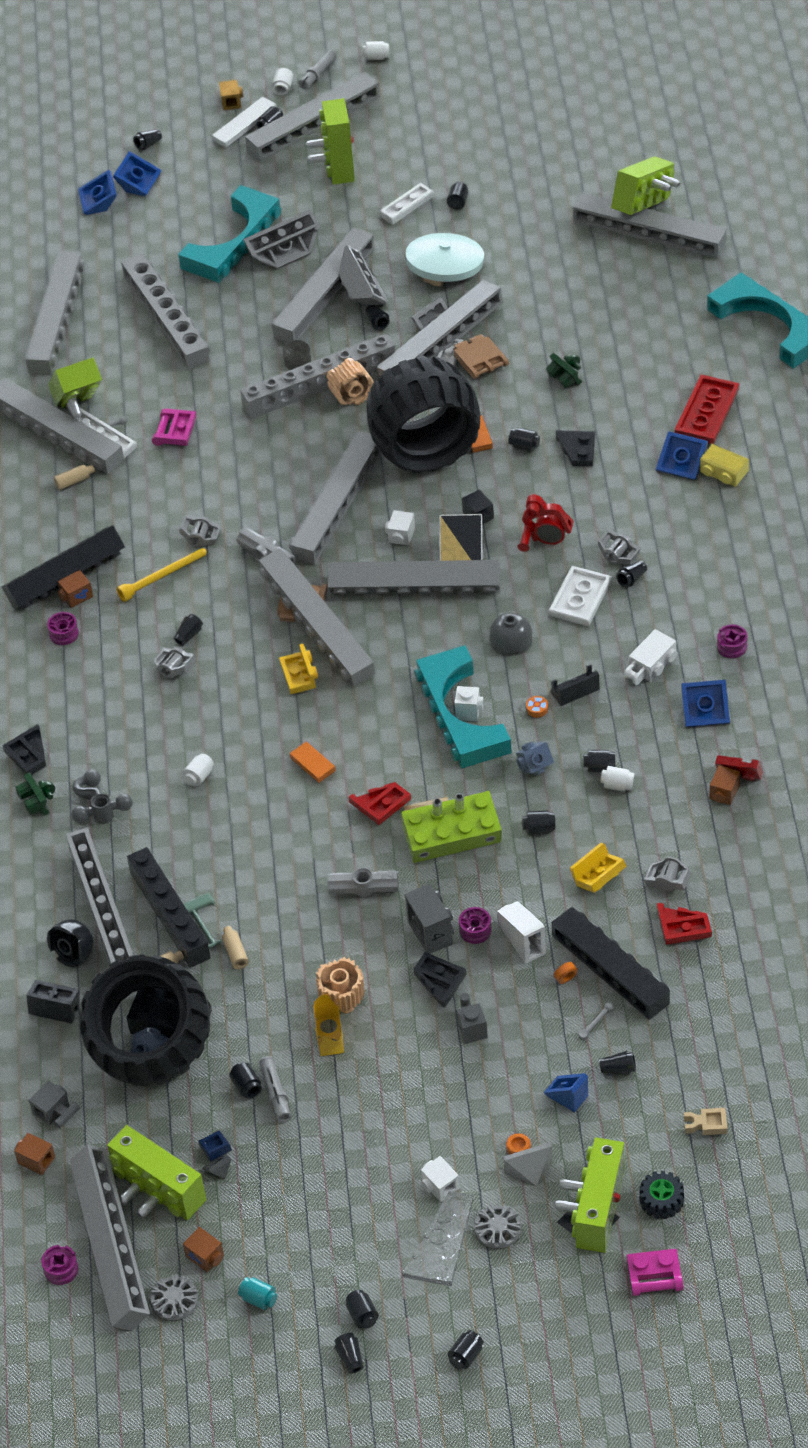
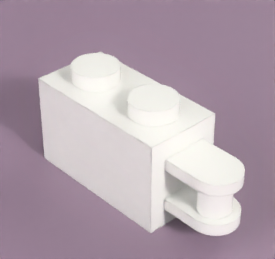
(650, 657)

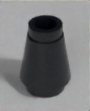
(145, 139)
(377, 317)
(631, 573)
(188, 629)
(618, 1063)
(349, 1351)

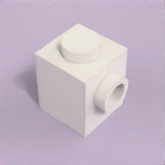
(400, 527)
(468, 703)
(439, 1178)

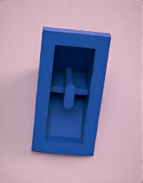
(569, 1090)

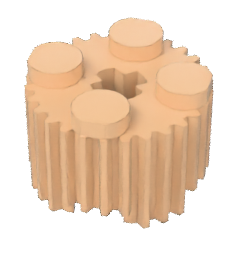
(349, 382)
(342, 983)

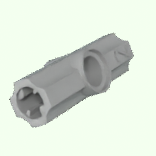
(259, 545)
(363, 882)

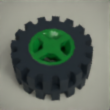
(653, 1190)

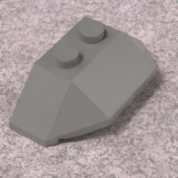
(284, 241)
(359, 279)

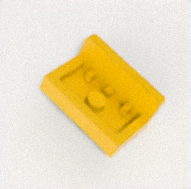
(298, 671)
(596, 868)

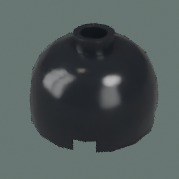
(70, 941)

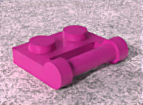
(180, 428)
(652, 1266)

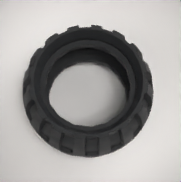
(414, 388)
(116, 985)

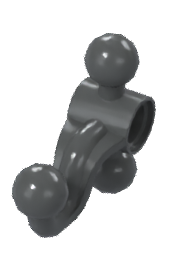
(101, 804)

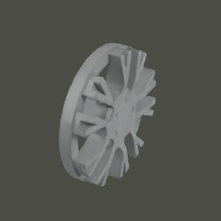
(497, 1226)
(174, 1297)

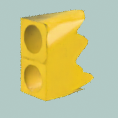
(326, 1009)

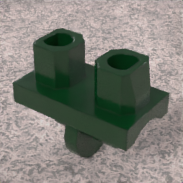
(568, 368)
(38, 794)

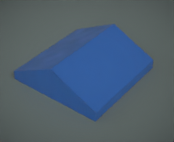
(136, 175)
(98, 194)
(681, 455)
(705, 703)

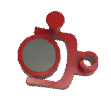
(550, 525)

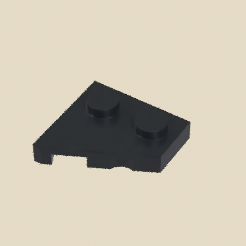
(578, 446)
(27, 750)
(439, 977)

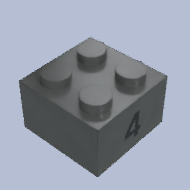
(429, 918)

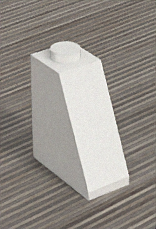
(523, 931)

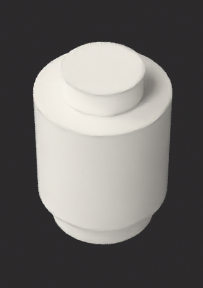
(376, 50)
(282, 81)
(198, 770)
(617, 779)

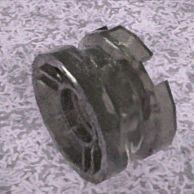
(296, 354)

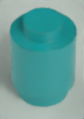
(257, 1293)

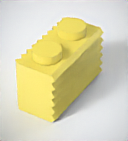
(724, 465)

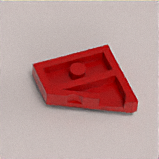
(747, 770)
(381, 802)
(683, 924)

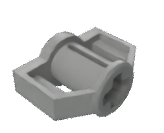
(200, 524)
(618, 547)
(176, 662)
(666, 879)

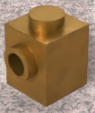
(230, 94)

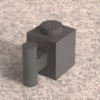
(471, 1020)
(52, 1105)

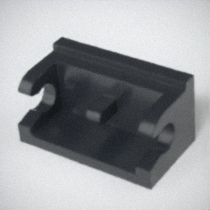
(576, 687)
(52, 1001)

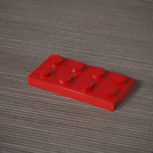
(707, 408)

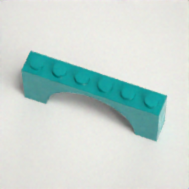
(217, 260)
(745, 294)
(468, 742)

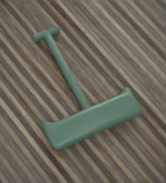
(196, 904)

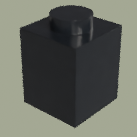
(478, 504)

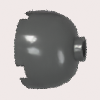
(510, 634)

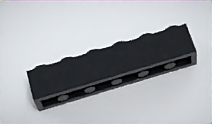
(78, 557)
(168, 907)
(611, 962)

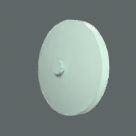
(444, 257)

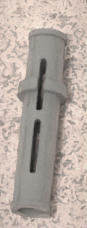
(313, 74)
(281, 1109)

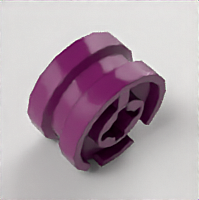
(63, 628)
(732, 641)
(480, 920)
(58, 1273)

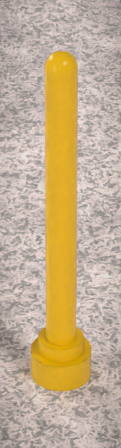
(127, 591)

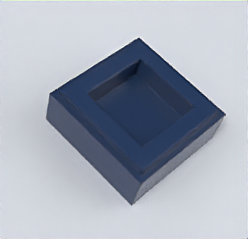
(214, 1145)

